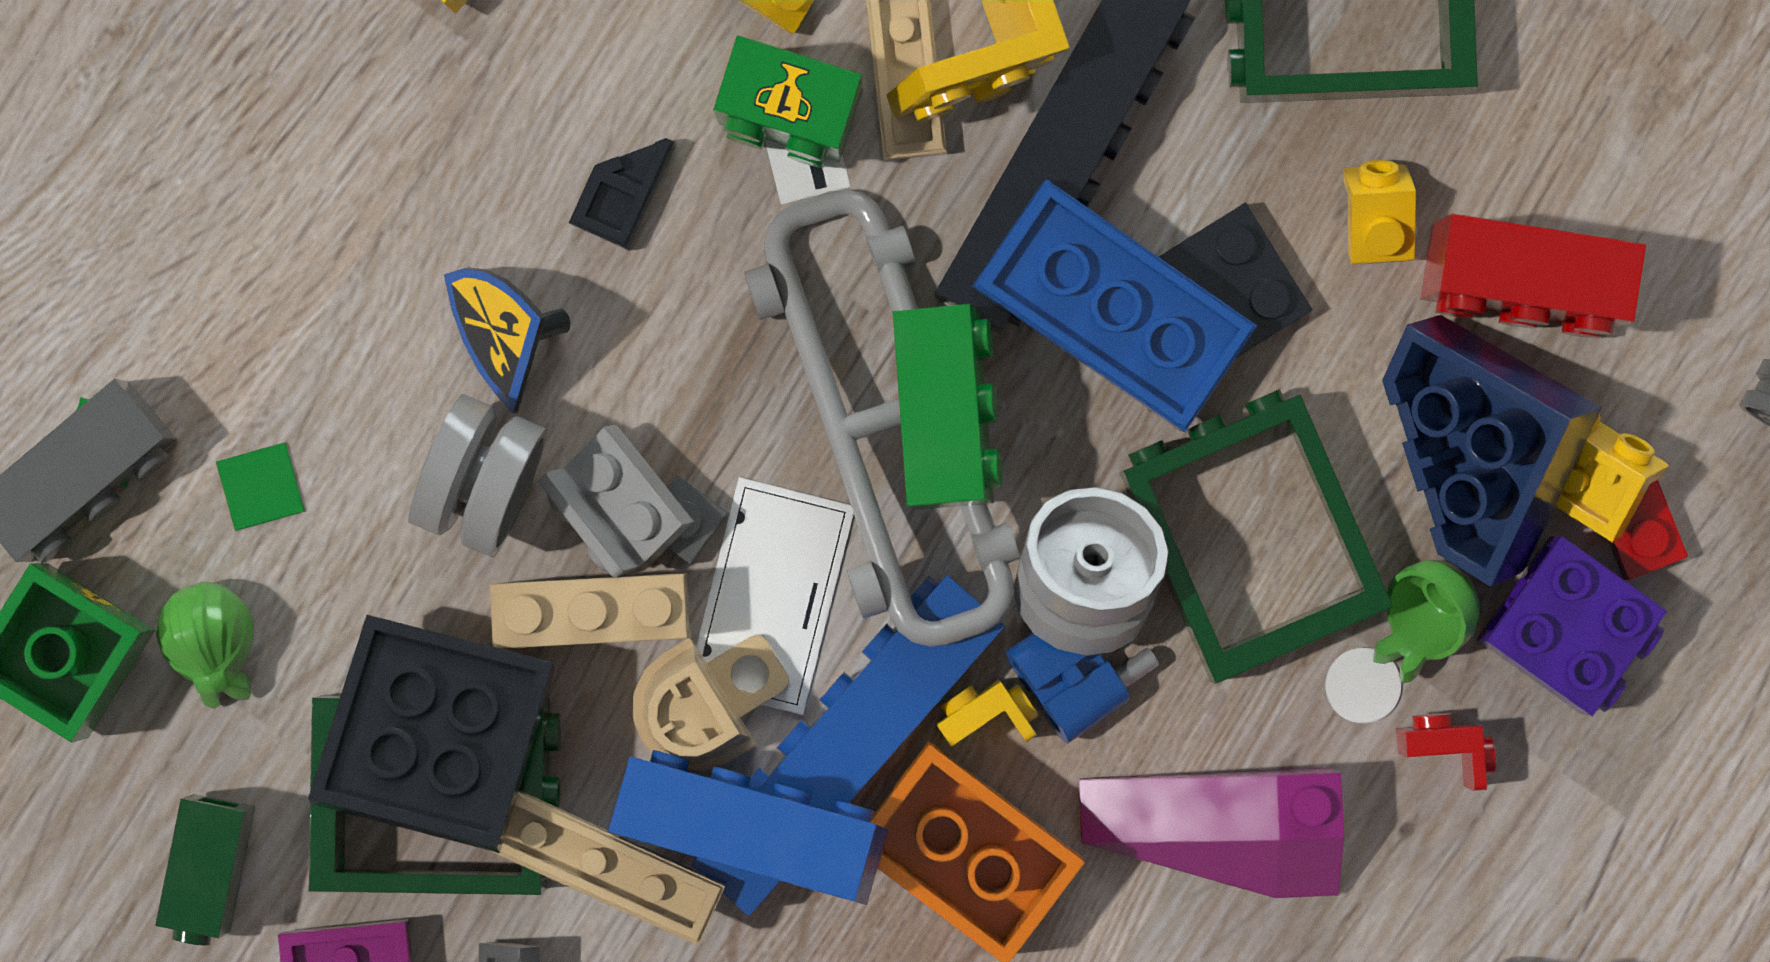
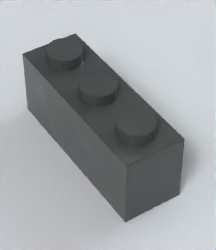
(79, 470)

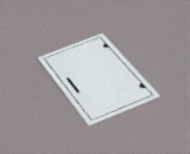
(775, 583)

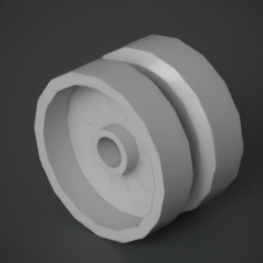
(469, 472)
(1090, 571)

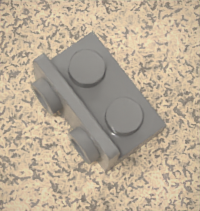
(616, 504)

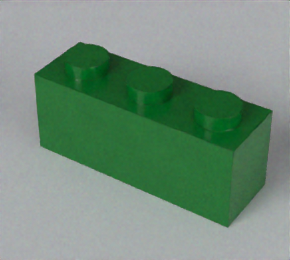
(946, 406)

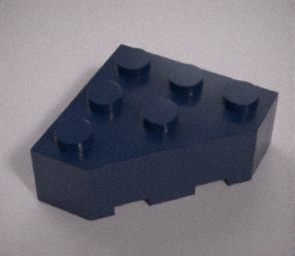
(1484, 443)

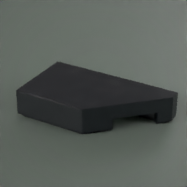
(621, 192)

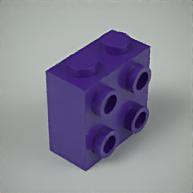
(1574, 627)

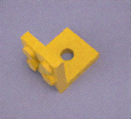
(1025, 39)

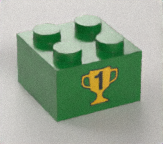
(787, 101)
(65, 651)

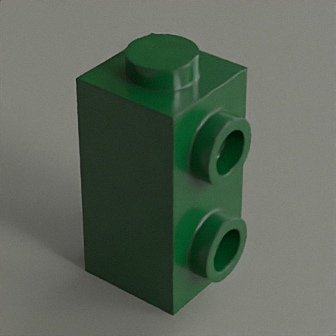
(204, 868)

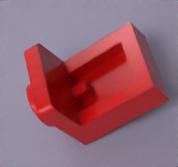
(1438, 736)

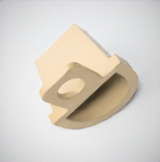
(696, 707)

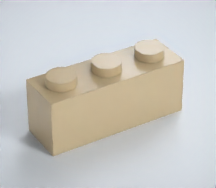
(590, 610)

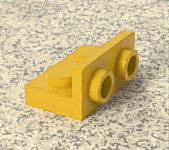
(1610, 480)

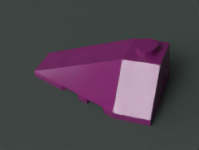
(1243, 828)

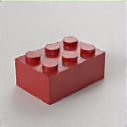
(1532, 275)

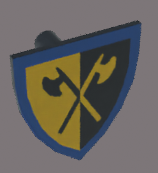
(500, 329)

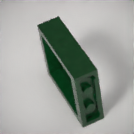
(1455, 77)
(1302, 629)
(327, 829)

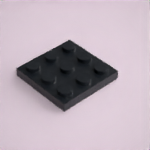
(432, 733)

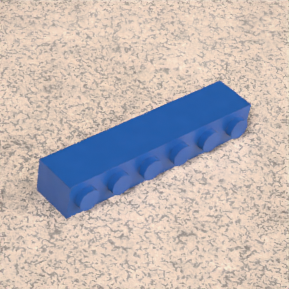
(863, 721)

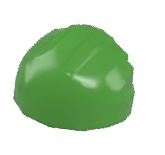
(1430, 616)
(207, 639)

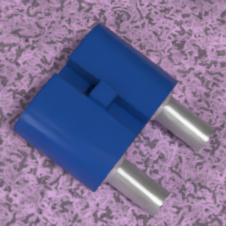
(1075, 688)

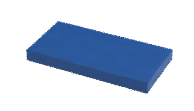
(1114, 306)

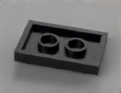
(1243, 271)

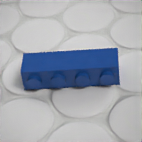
(749, 829)

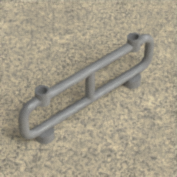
(878, 584)

